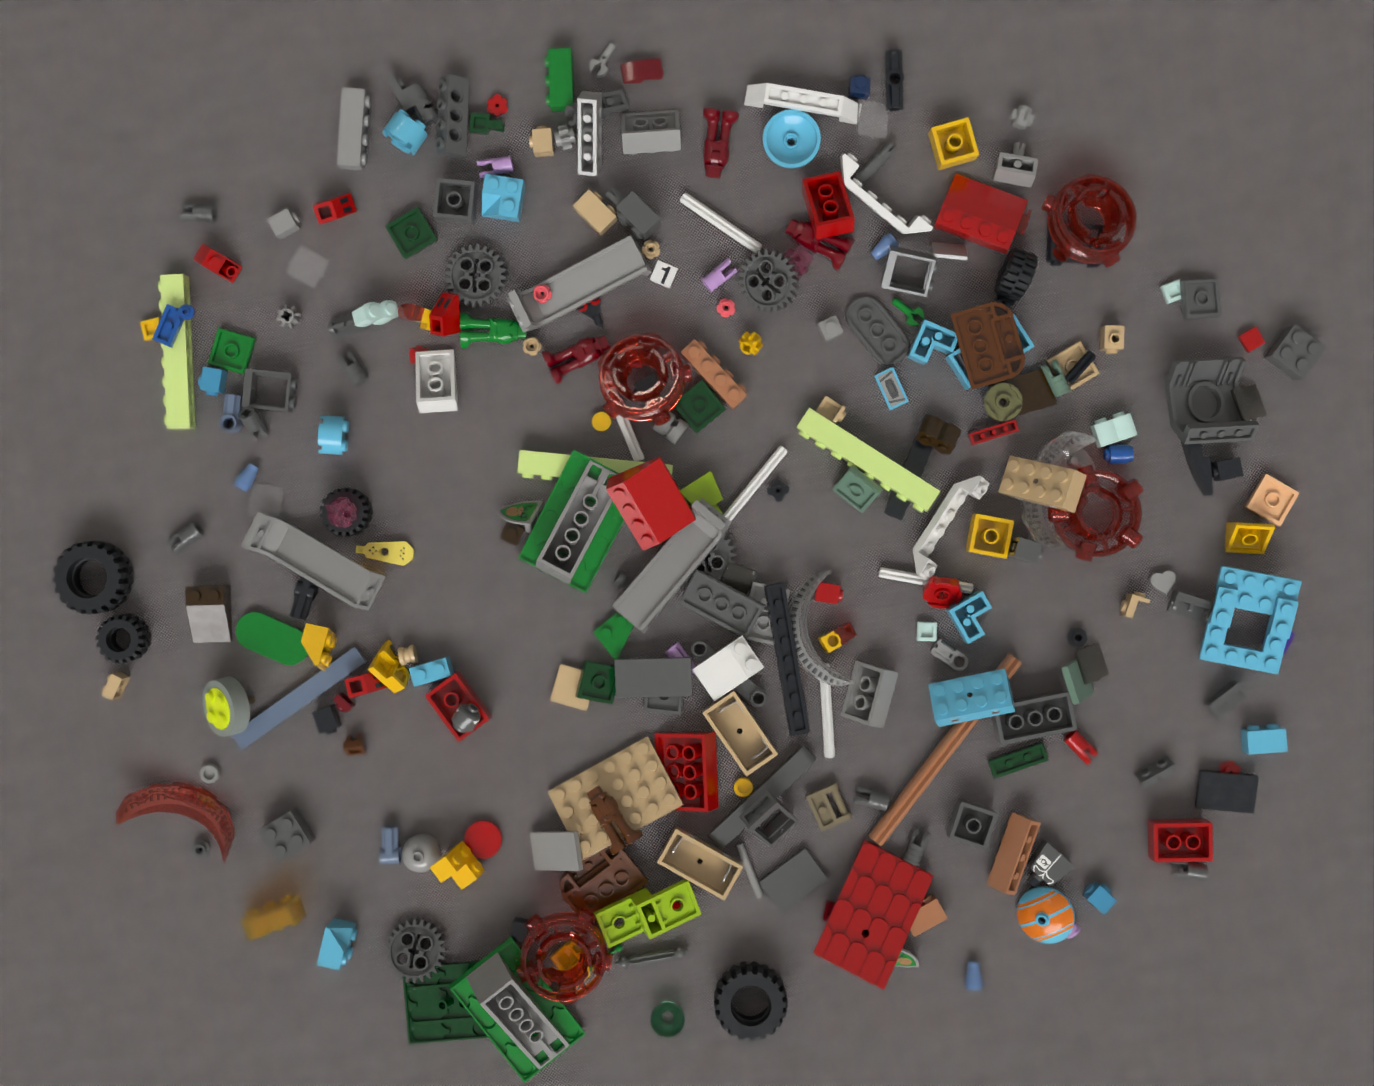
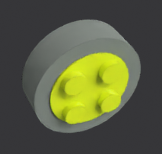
(226, 706)

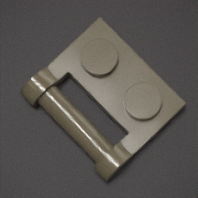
(822, 809)

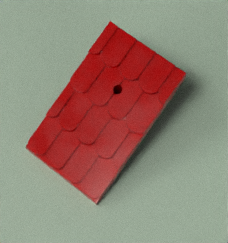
(877, 896)

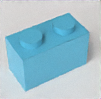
(431, 671)
(1264, 740)

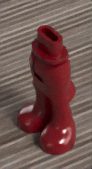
(716, 152)
(805, 236)
(585, 352)

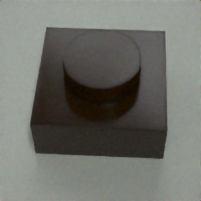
(512, 533)

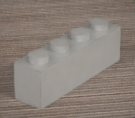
(353, 128)

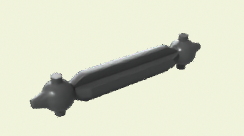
(652, 957)

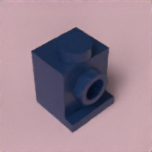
(859, 87)

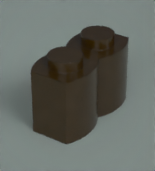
(938, 434)

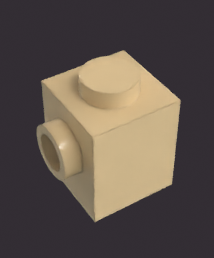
(542, 141)
(1111, 338)

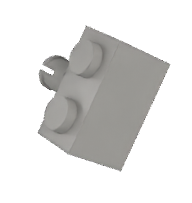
(1016, 167)

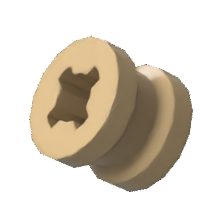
(407, 654)

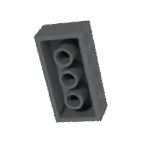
(1036, 718)

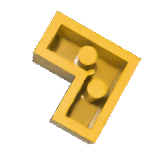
(459, 865)

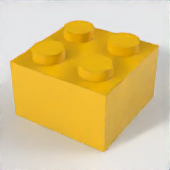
(953, 143)
(989, 536)

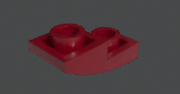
(637, 71)

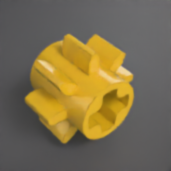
(750, 343)

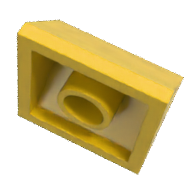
(1247, 537)

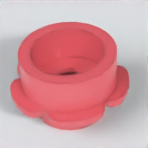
(537, 293)
(723, 312)

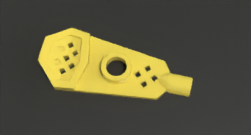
(393, 552)

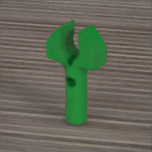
(909, 312)

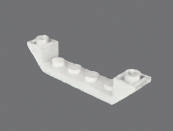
(802, 100)
(917, 224)
(946, 512)

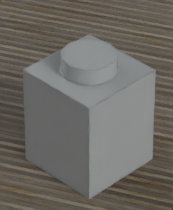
(284, 223)
(830, 329)

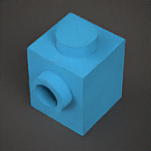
(213, 381)
(1099, 896)

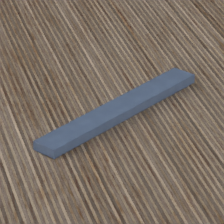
(300, 697)

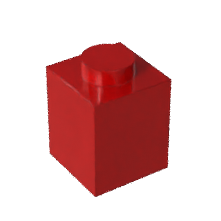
(828, 593)

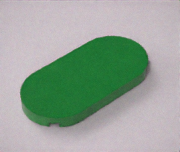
(271, 638)

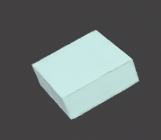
(1171, 291)
(926, 631)

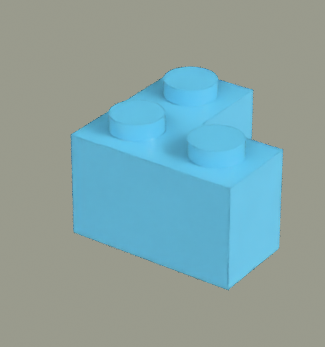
(930, 337)
(965, 613)

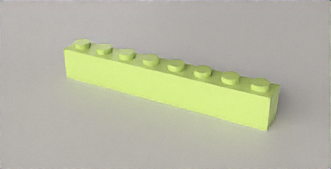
(178, 360)
(868, 460)
(552, 464)

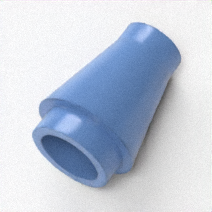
(883, 245)
(246, 478)
(973, 976)

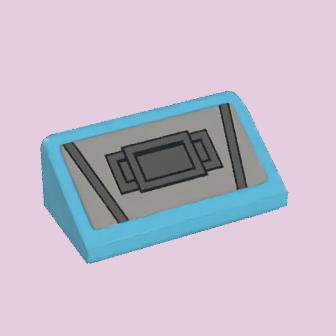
(891, 388)

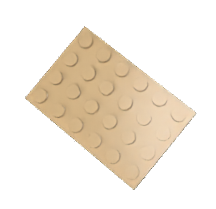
(636, 783)

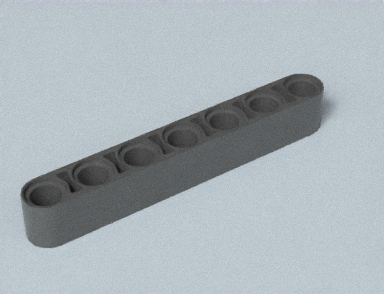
(775, 783)

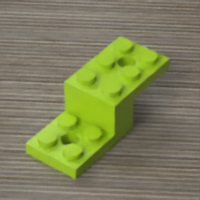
(647, 913)

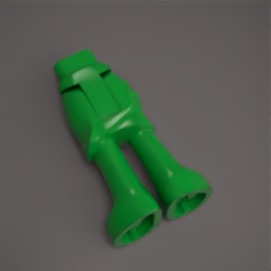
(500, 330)

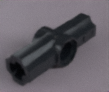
(893, 68)
(304, 594)

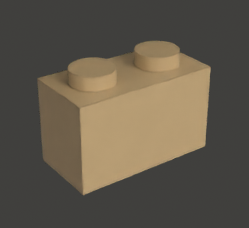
(595, 212)

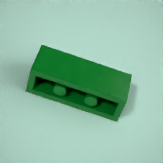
(559, 79)

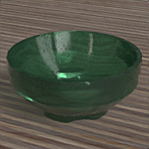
(667, 1028)

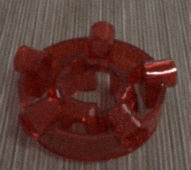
(1114, 206)
(646, 349)
(1128, 534)
(570, 978)

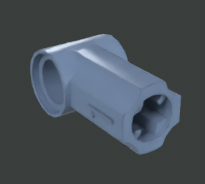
(231, 409)
(390, 851)

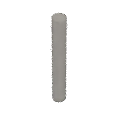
(750, 871)

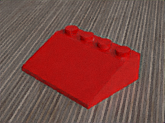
(980, 214)
(650, 502)
(692, 767)

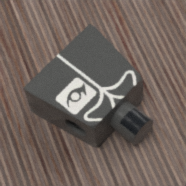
(1047, 865)

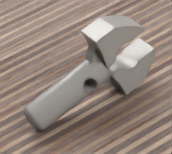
(602, 61)

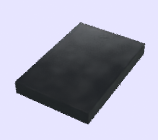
(1226, 791)

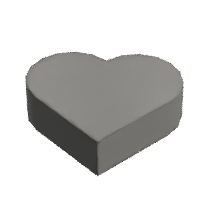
(1162, 581)

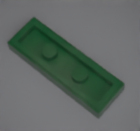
(1018, 760)

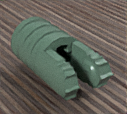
(1057, 383)

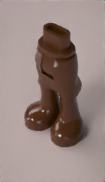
(606, 810)

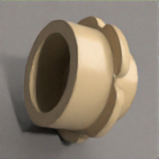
(650, 244)
(531, 341)

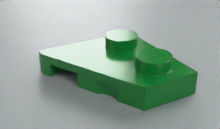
(614, 634)

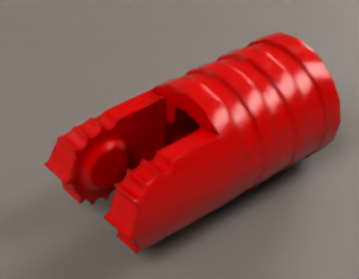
(1078, 745)

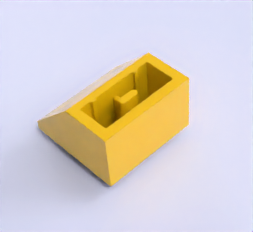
(318, 643)

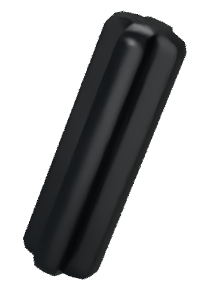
(1080, 367)

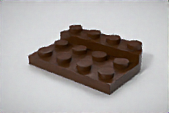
(989, 343)
(601, 881)

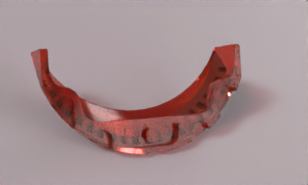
(182, 800)

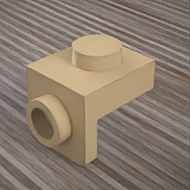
(831, 410)
(1129, 605)

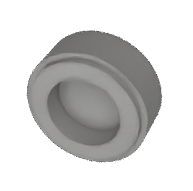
(210, 773)

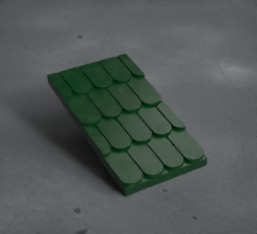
(435, 1011)

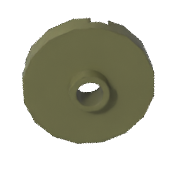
(1012, 398)

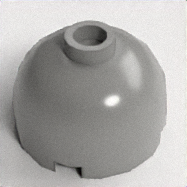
(420, 852)

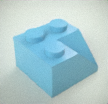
(502, 197)
(337, 944)

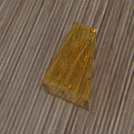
(273, 917)

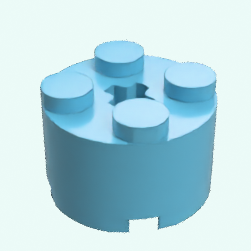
(405, 132)
(332, 435)

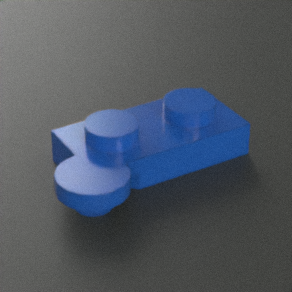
(171, 323)

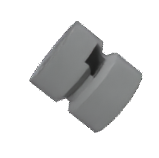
(672, 429)

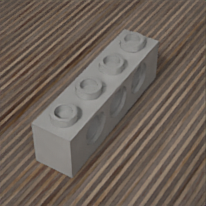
(589, 133)

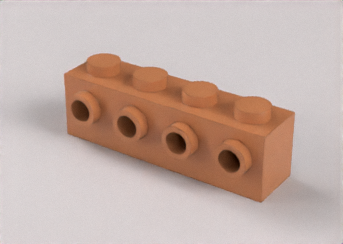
(713, 374)
(1013, 853)

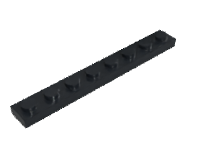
(786, 658)

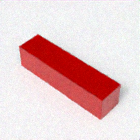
(993, 432)

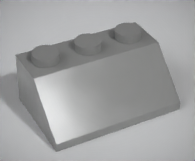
(650, 132)
(871, 695)

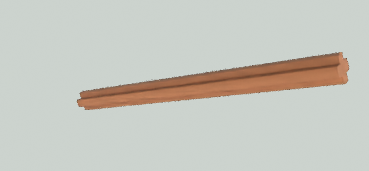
(930, 769)

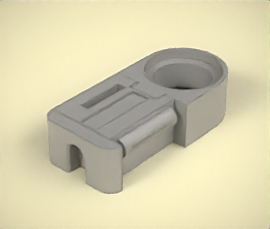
(947, 655)

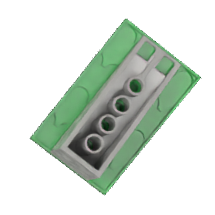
(575, 524)
(512, 1015)

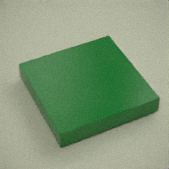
(231, 351)

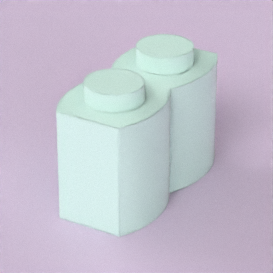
(375, 313)
(1113, 430)

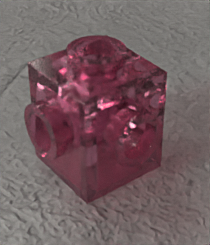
(801, 258)
(341, 512)

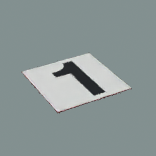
(663, 274)

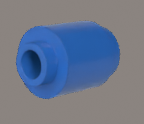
(1118, 454)

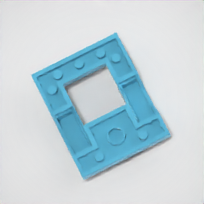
(1254, 593)

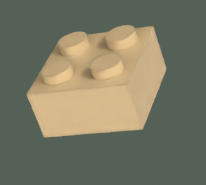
(115, 686)

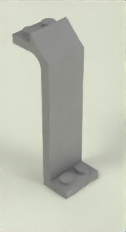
(580, 284)
(313, 560)
(672, 566)

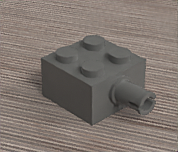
(635, 214)

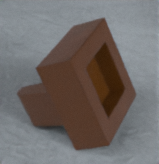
(354, 747)

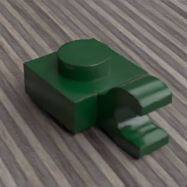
(482, 124)

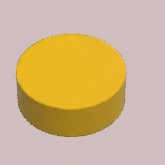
(601, 421)
(743, 787)

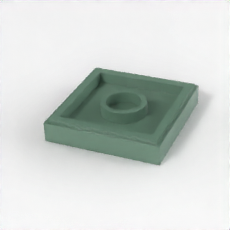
(857, 489)
(1075, 684)

